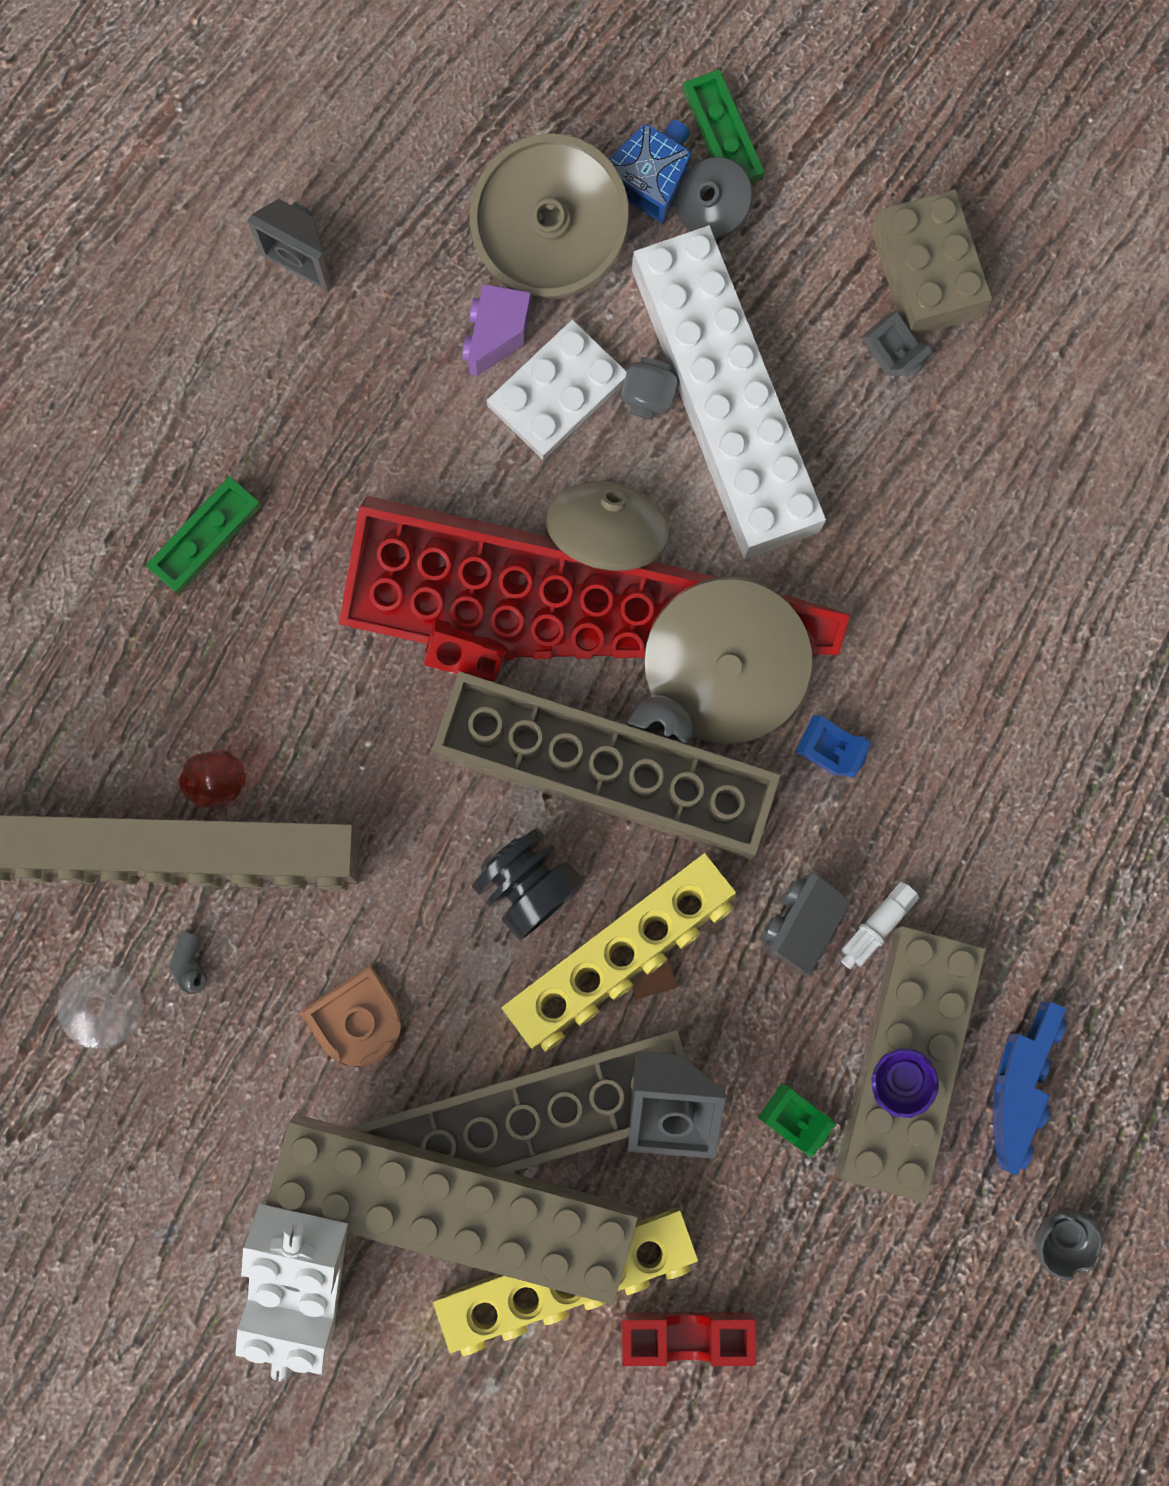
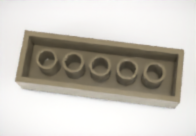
(920, 1007)

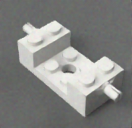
(292, 1290)

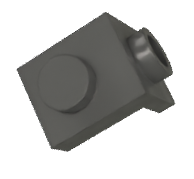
(895, 346)

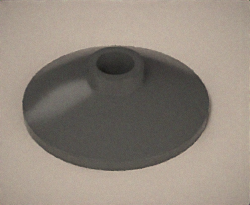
(731, 198)

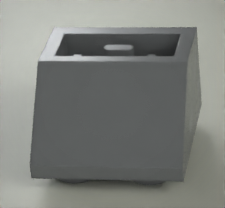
(805, 923)

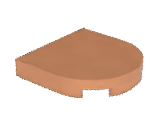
(356, 1020)

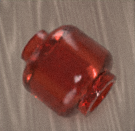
(212, 778)

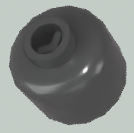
(649, 388)

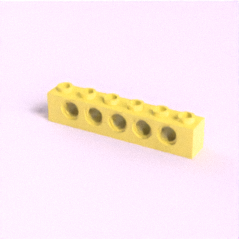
(697, 880)
(469, 1336)

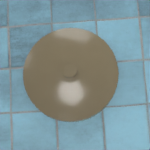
(550, 216)
(730, 658)

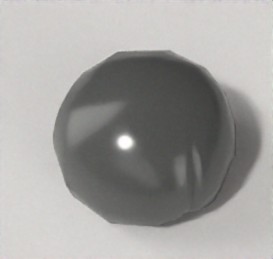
(665, 715)
(1068, 1243)

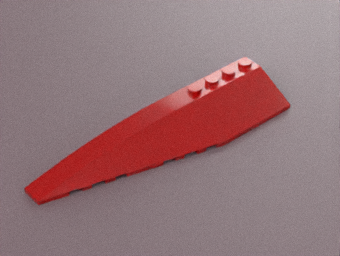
(514, 588)

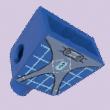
(653, 167)

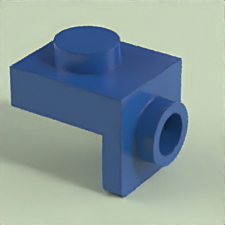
(833, 748)

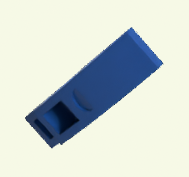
(1016, 1101)

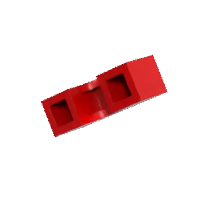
(698, 1336)

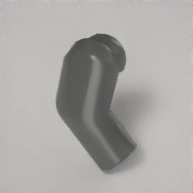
(184, 965)

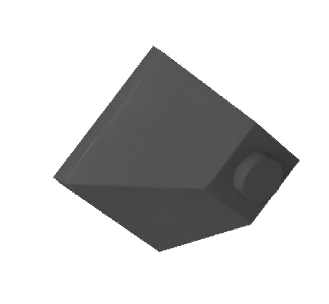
(291, 240)
(674, 1108)

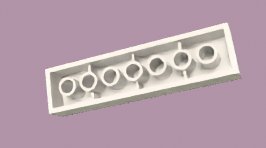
(727, 392)

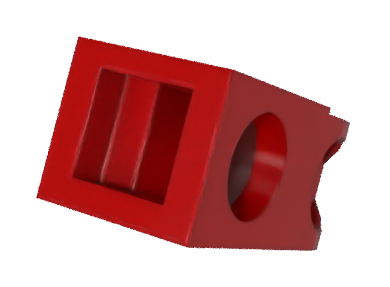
(463, 652)

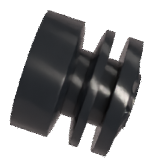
(527, 883)

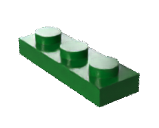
(721, 122)
(203, 535)

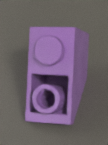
(499, 327)

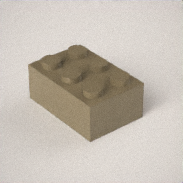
(931, 263)

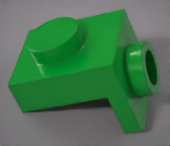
(797, 1120)

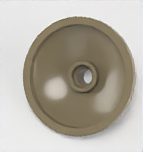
(607, 526)

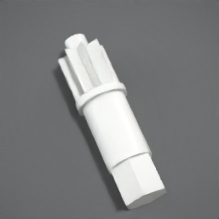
(879, 925)

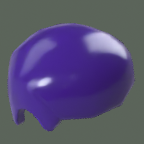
(905, 1083)

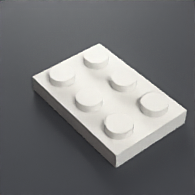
(557, 389)

